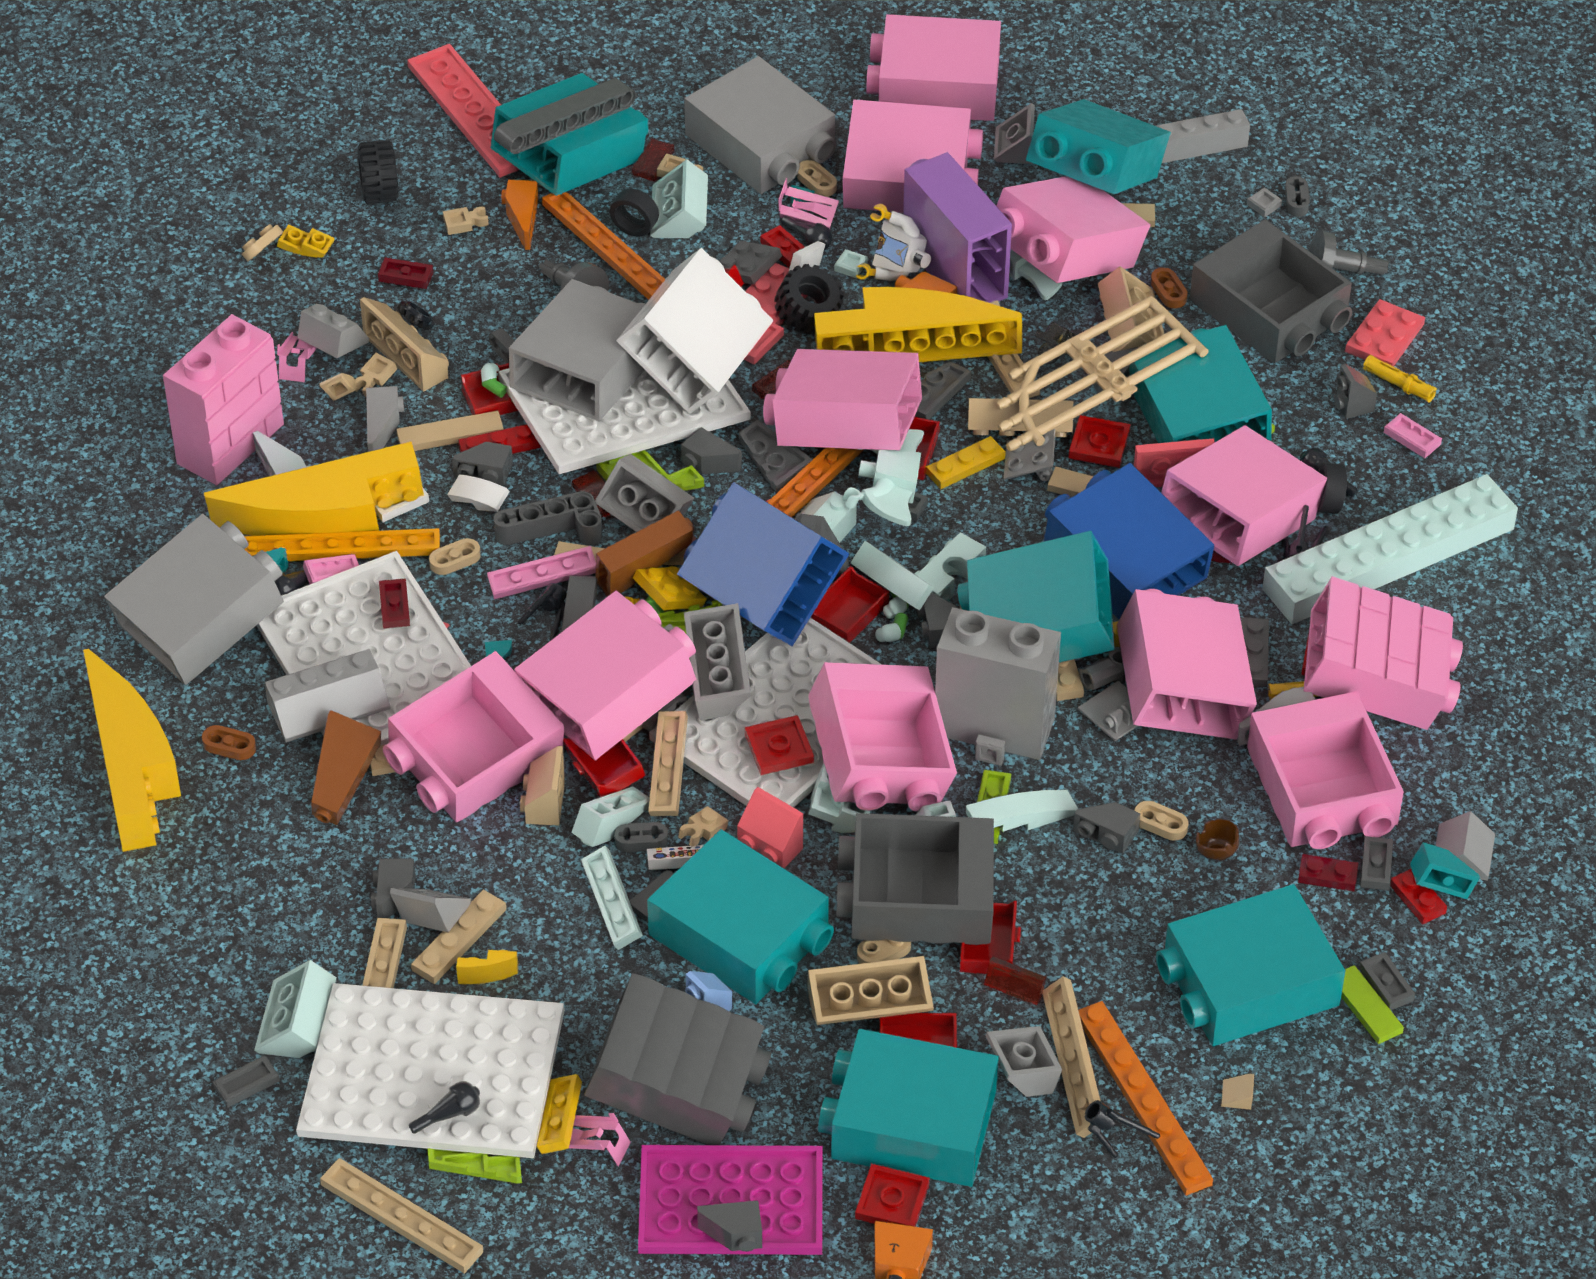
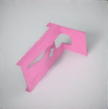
(814, 206)
(289, 372)
(598, 1123)

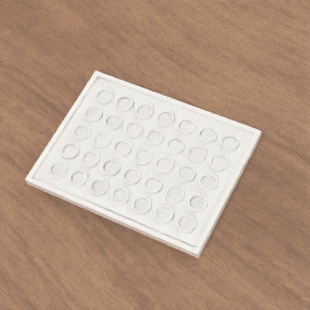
(637, 421)
(345, 618)
(779, 689)
(398, 1051)

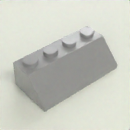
(1206, 135)
(718, 660)
(341, 685)

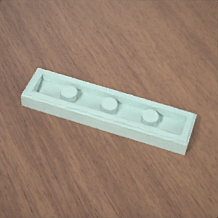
(611, 897)

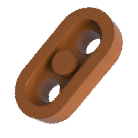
(1168, 288)
(232, 744)

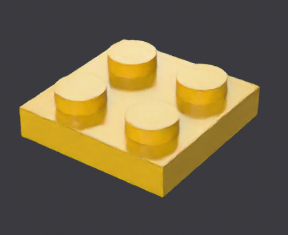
(668, 588)

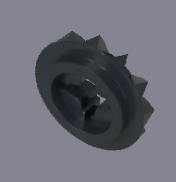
(416, 315)

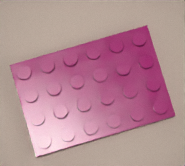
(689, 1176)

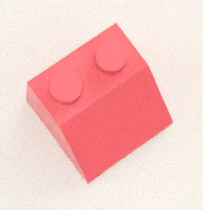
(771, 828)

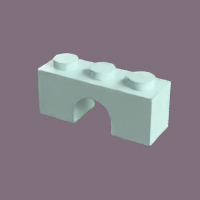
(948, 562)

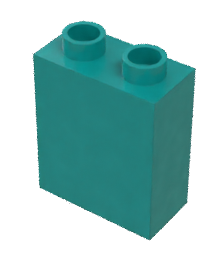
(1098, 146)
(580, 154)
(1202, 394)
(1050, 585)
(740, 917)
(1251, 965)
(911, 1106)

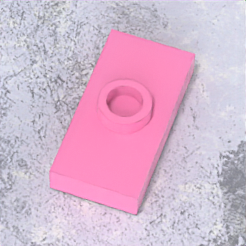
(1412, 435)
(325, 567)

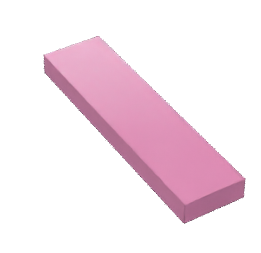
(541, 572)

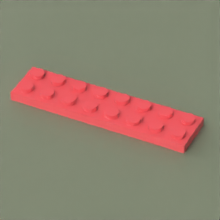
(463, 100)

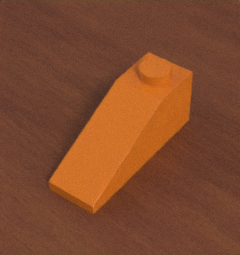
(521, 208)

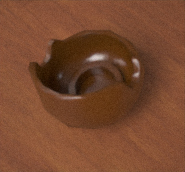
(1218, 839)

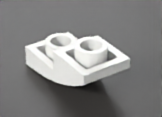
(480, 492)

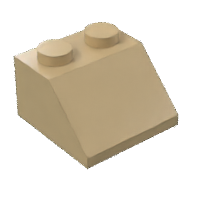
(544, 789)

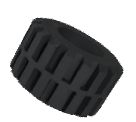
(377, 171)
(813, 283)

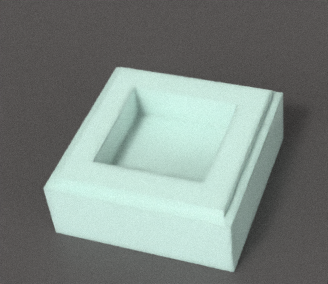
(848, 263)

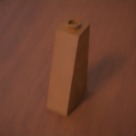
(642, 550)
(343, 762)

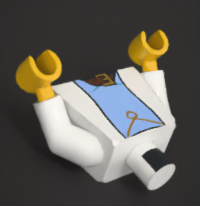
(898, 247)

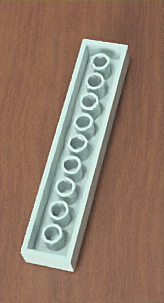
(1393, 545)

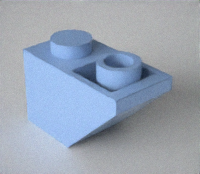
(708, 988)

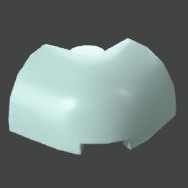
(824, 807)

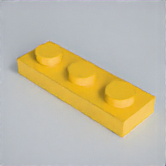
(965, 462)
(559, 1114)

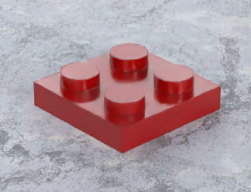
(1099, 441)
(779, 745)
(892, 1196)

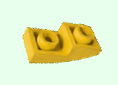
(303, 243)
(497, 966)

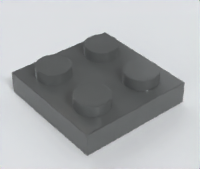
(751, 260)

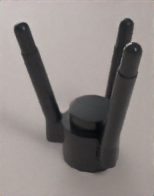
(1300, 545)
(550, 600)
(1104, 1118)

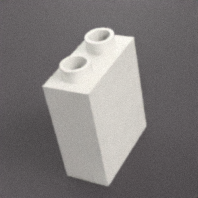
(695, 330)

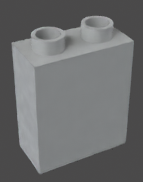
(760, 124)
(573, 351)
(196, 597)
(997, 681)

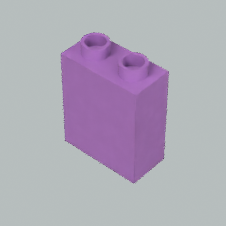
(962, 228)

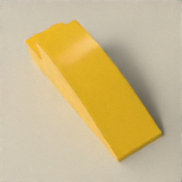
(921, 322)
(321, 496)
(134, 753)

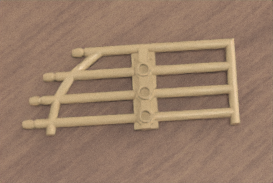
(1097, 366)

